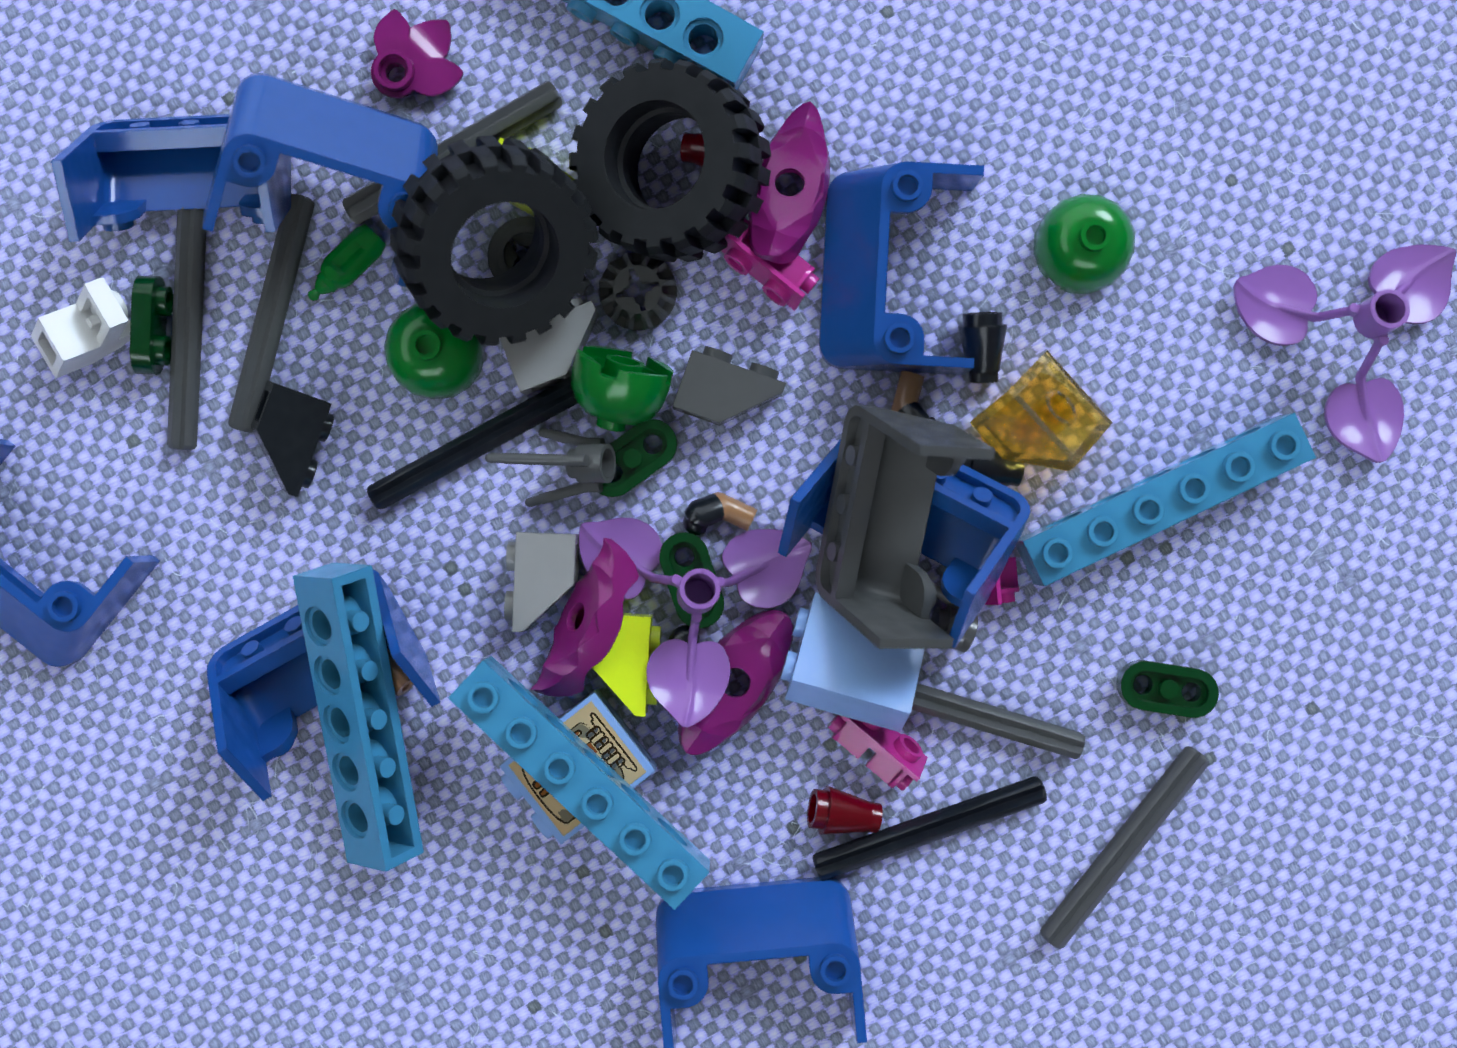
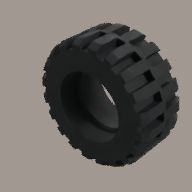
(620, 128)
(532, 289)

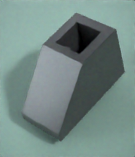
(723, 391)

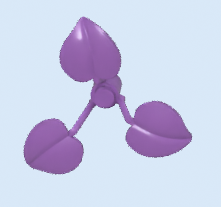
(1408, 288)
(694, 675)

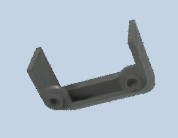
(880, 522)

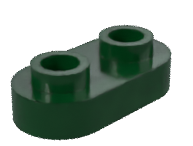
(149, 311)
(635, 461)
(701, 560)
(1166, 687)

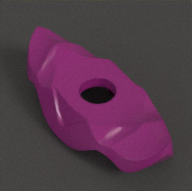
(783, 220)
(588, 622)
(760, 650)

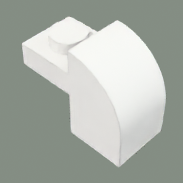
(84, 330)

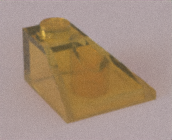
(1042, 418)

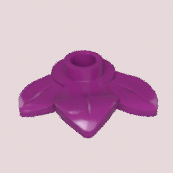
(417, 50)

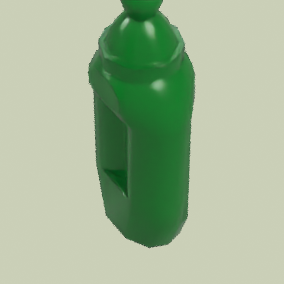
(347, 261)

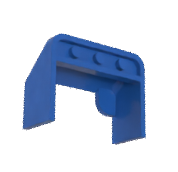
(322, 129)
(156, 165)
(855, 265)
(968, 530)
(68, 616)
(267, 683)
(753, 925)

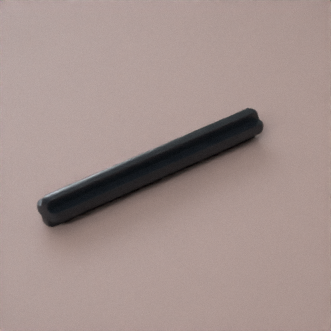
(472, 444)
(929, 828)

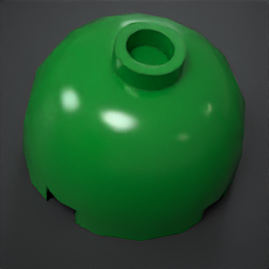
(1084, 243)
(429, 358)
(619, 387)

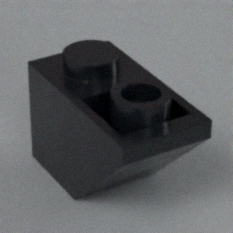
(288, 432)

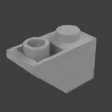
(550, 356)
(543, 573)

